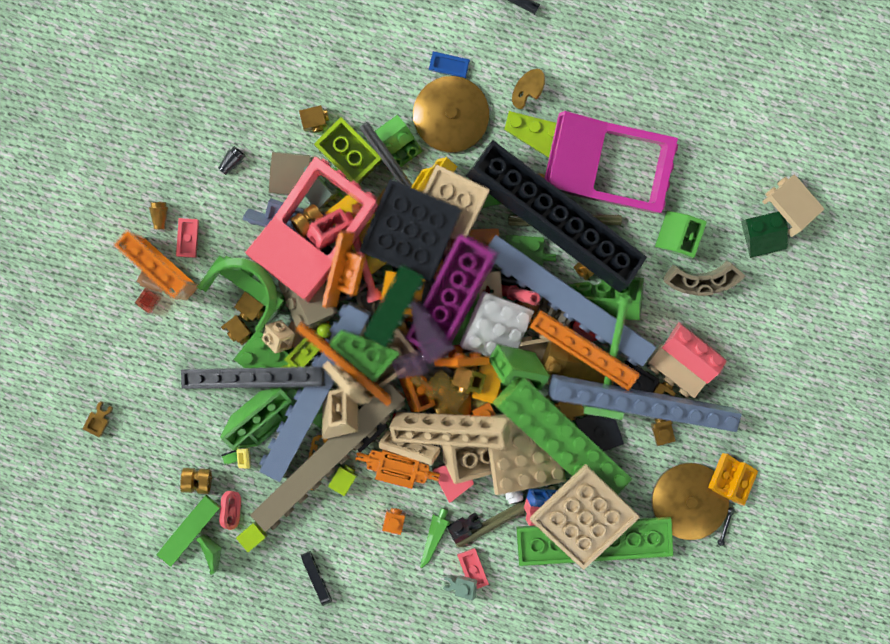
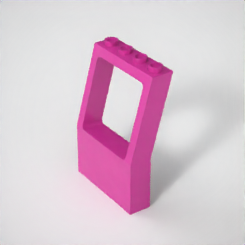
(577, 154)

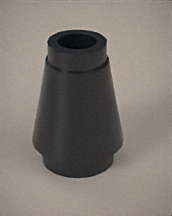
(231, 160)

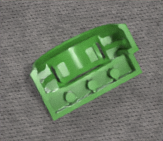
(241, 272)

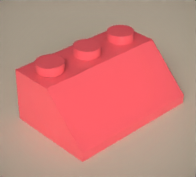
(694, 353)

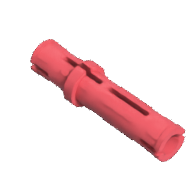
(514, 293)

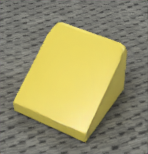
(244, 458)

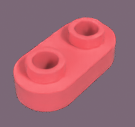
(230, 509)

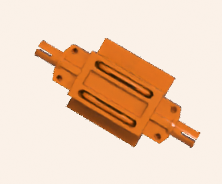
(397, 468)

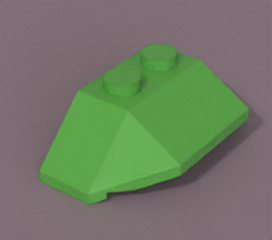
(256, 419)

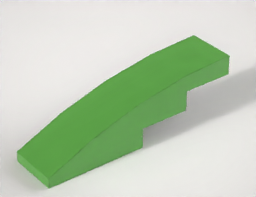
(188, 530)

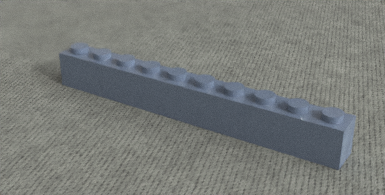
(569, 300)
(308, 402)
(644, 403)

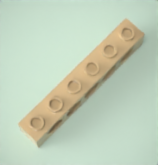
(450, 430)

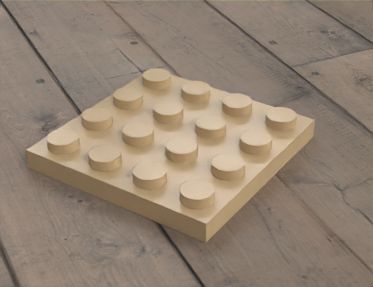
(522, 464)
(584, 517)

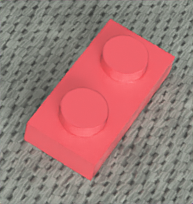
(187, 238)
(472, 567)

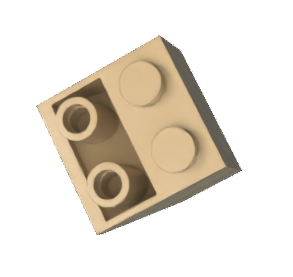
(339, 414)

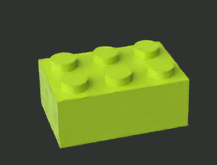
(348, 151)

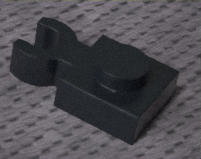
(462, 529)

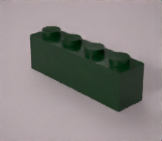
(393, 305)

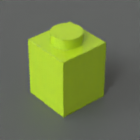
(343, 479)
(251, 536)

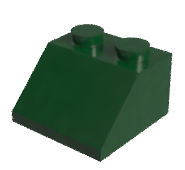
(765, 234)

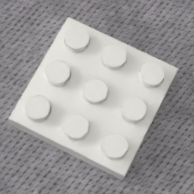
(495, 323)

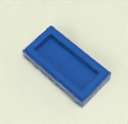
(449, 64)

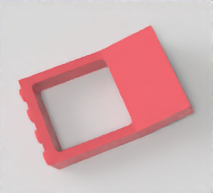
(288, 254)

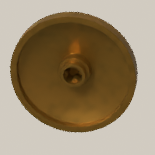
(451, 114)
(685, 497)

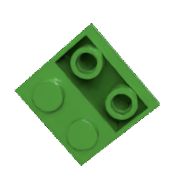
(399, 140)
(680, 234)

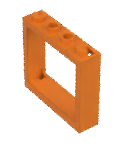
(156, 265)

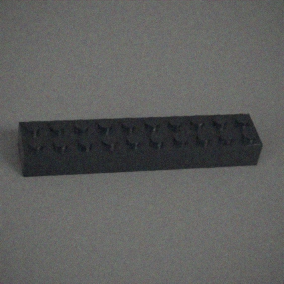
(556, 216)

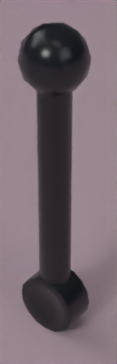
(721, 541)

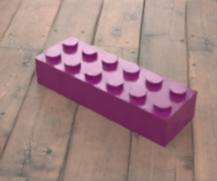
(457, 285)

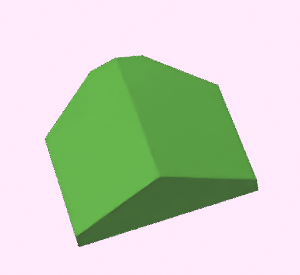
(211, 551)

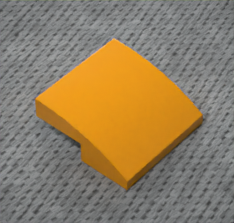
(733, 479)

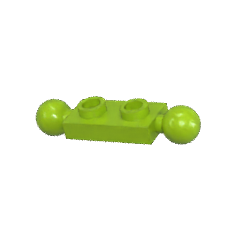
(306, 350)

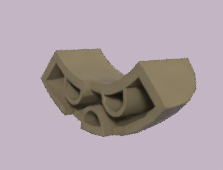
(705, 283)

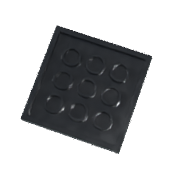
(410, 229)

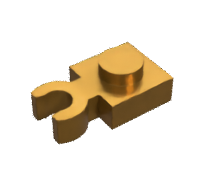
(96, 422)

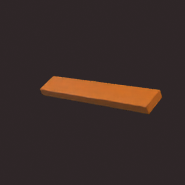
(324, 346)
(584, 350)

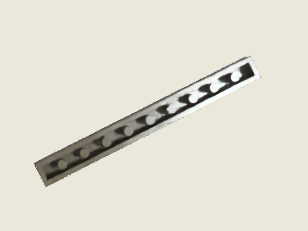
(324, 460)

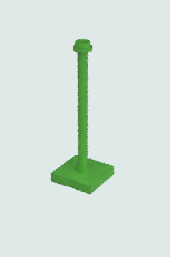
(624, 301)

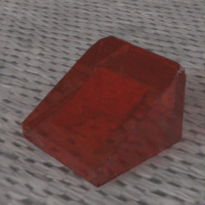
(147, 300)

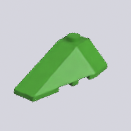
(606, 296)

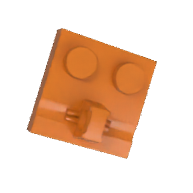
(458, 359)

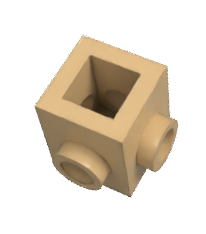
(278, 336)

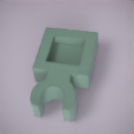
(463, 586)

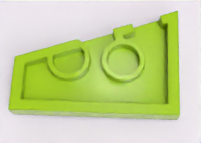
(532, 131)

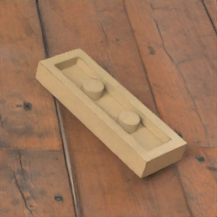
(421, 452)

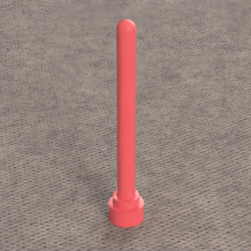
(372, 293)

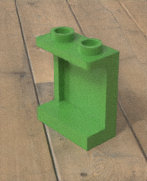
(520, 363)

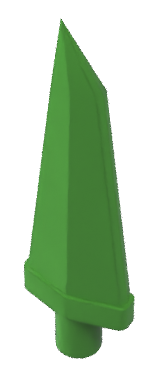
(436, 531)

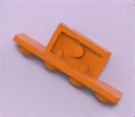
(345, 270)

